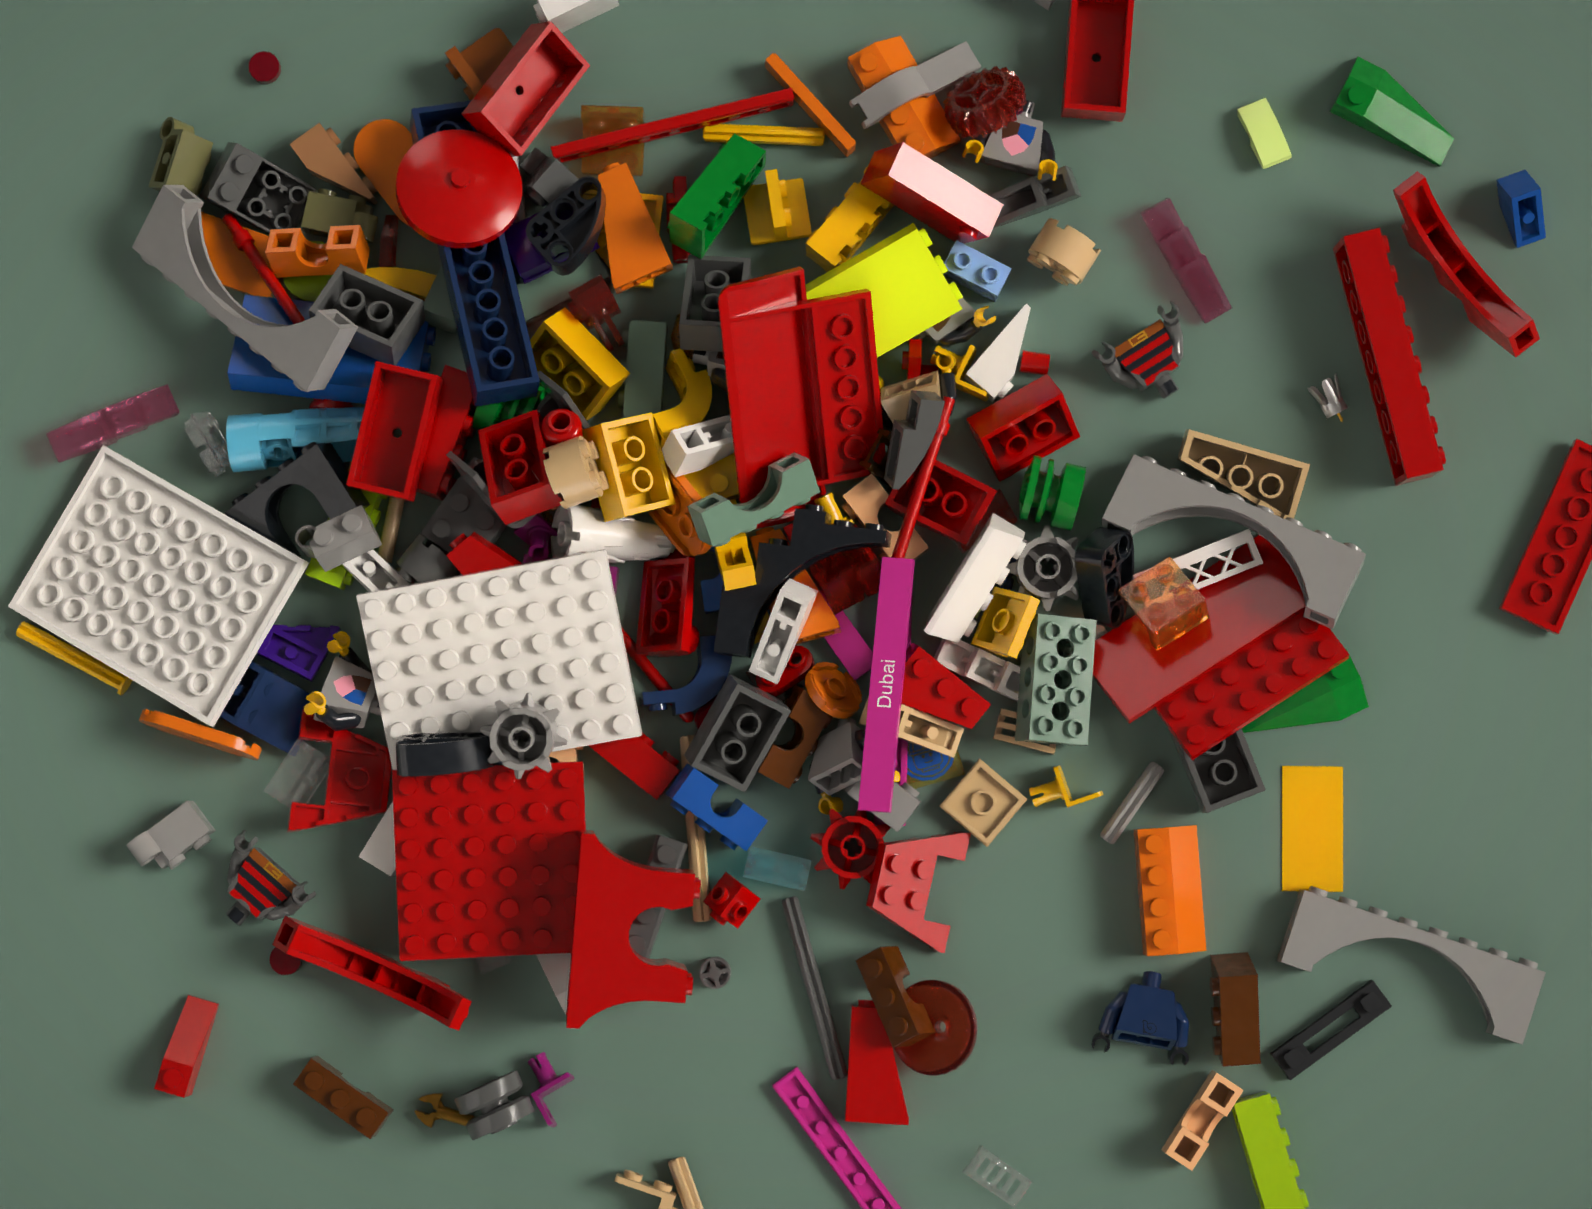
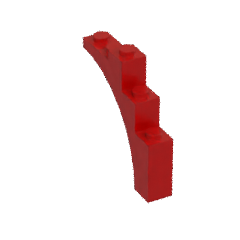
(1458, 271)
(373, 970)

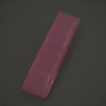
(1186, 260)
(112, 423)

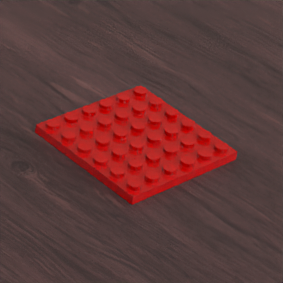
(487, 861)

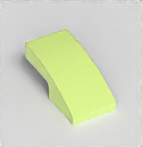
(1264, 133)

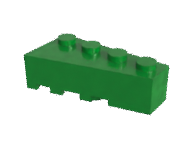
(715, 195)

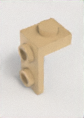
(657, 1189)

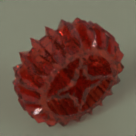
(985, 102)

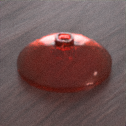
(942, 1050)

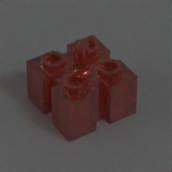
(847, 577)

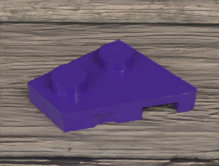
(298, 648)

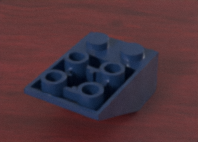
(267, 707)

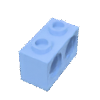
(976, 271)

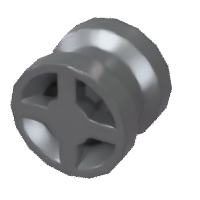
(715, 977)

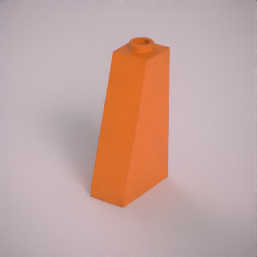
(631, 236)
(821, 619)

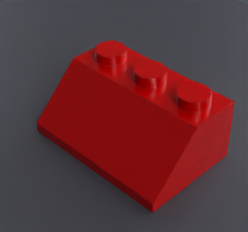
(1023, 425)

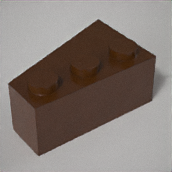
(1235, 1009)

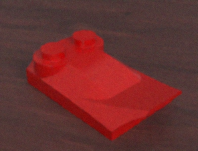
(667, 607)

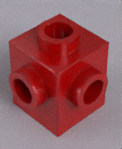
(730, 901)

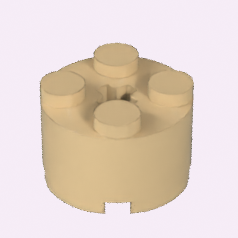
(1063, 252)
(574, 471)

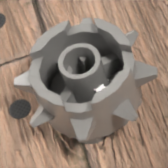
(1028, 567)
(508, 745)

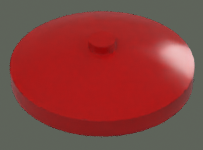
(458, 188)

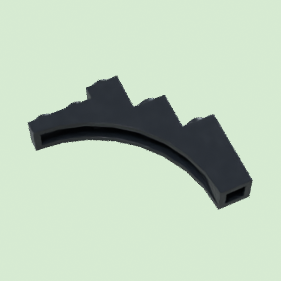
(811, 541)

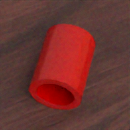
(1034, 362)

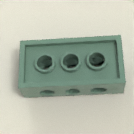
(1074, 681)

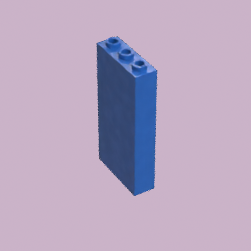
(350, 379)

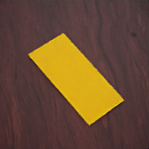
(1312, 828)

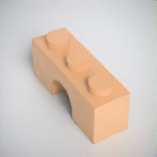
(864, 504)
(1203, 1114)

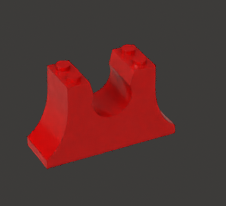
(607, 901)

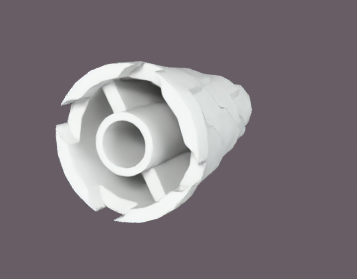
(625, 539)

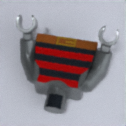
(1148, 355)
(261, 885)

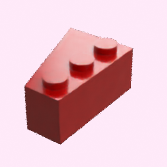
(938, 691)

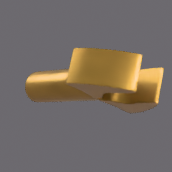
(442, 1112)

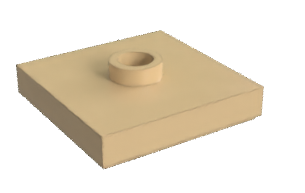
(983, 802)

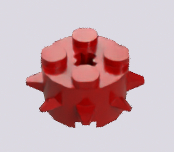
(837, 858)

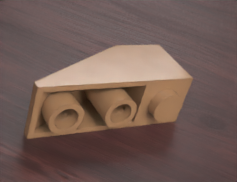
(325, 161)

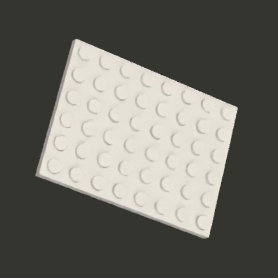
(158, 585)
(493, 635)

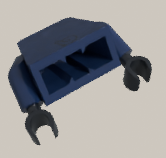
(1146, 1018)

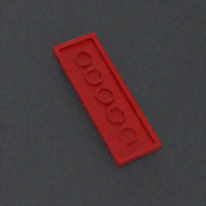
(1557, 548)

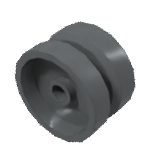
(495, 1106)

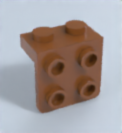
(478, 60)

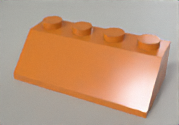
(918, 122)
(1169, 890)

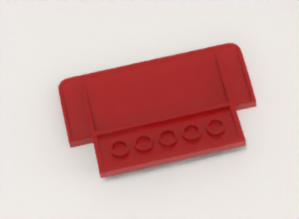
(799, 380)
(1229, 666)

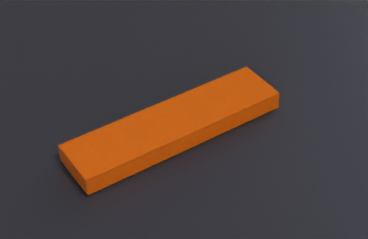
(810, 104)

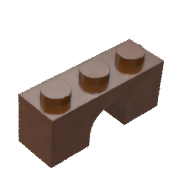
(785, 761)
(901, 1016)
(343, 1099)

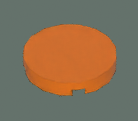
(832, 690)

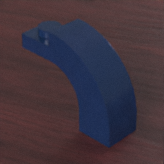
(705, 684)

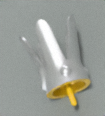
(1335, 401)

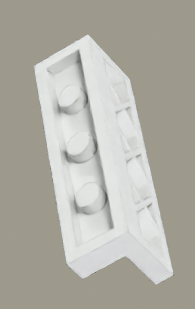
(1214, 550)

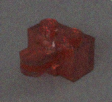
(596, 305)

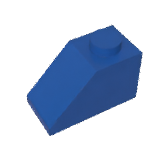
(1522, 207)

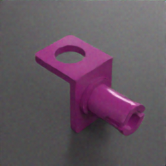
(537, 535)
(549, 1083)

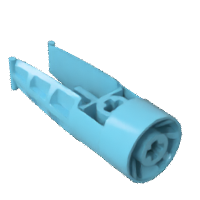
(272, 439)

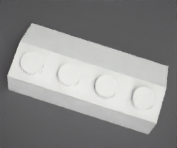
(974, 580)

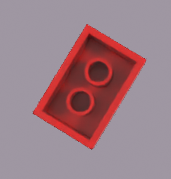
(516, 468)

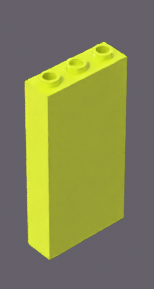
(904, 286)

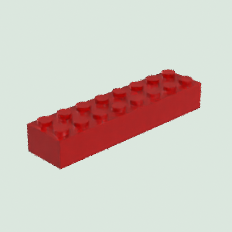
(1388, 356)

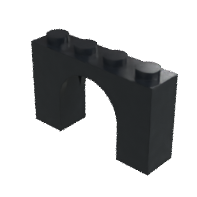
(317, 470)

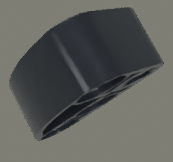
(574, 235)
(1102, 567)
(442, 753)

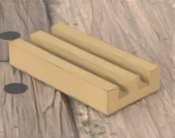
(1001, 724)

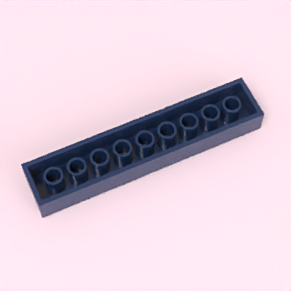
(483, 296)

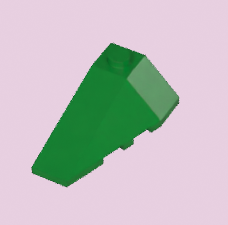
(1386, 109)
(1324, 700)

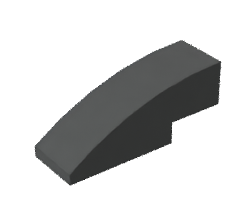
(1036, 195)
(912, 436)

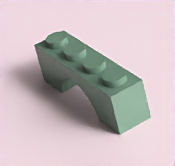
(787, 485)

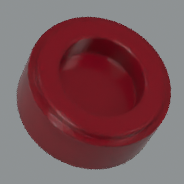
(264, 67)
(284, 963)

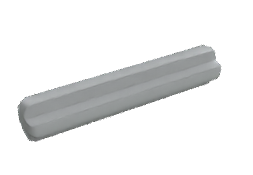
(1132, 802)

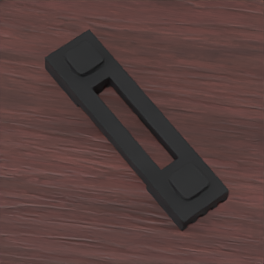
(1293, 1055)

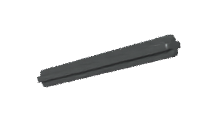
(814, 988)

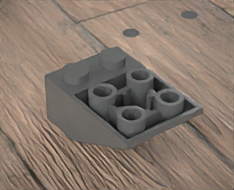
(256, 190)

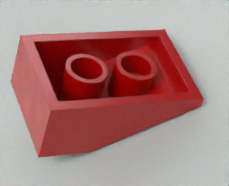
(950, 504)

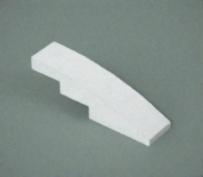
(980, 667)

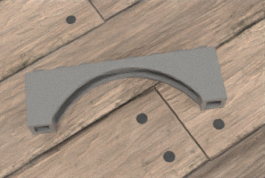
(176, 246)
(1321, 565)
(1503, 987)

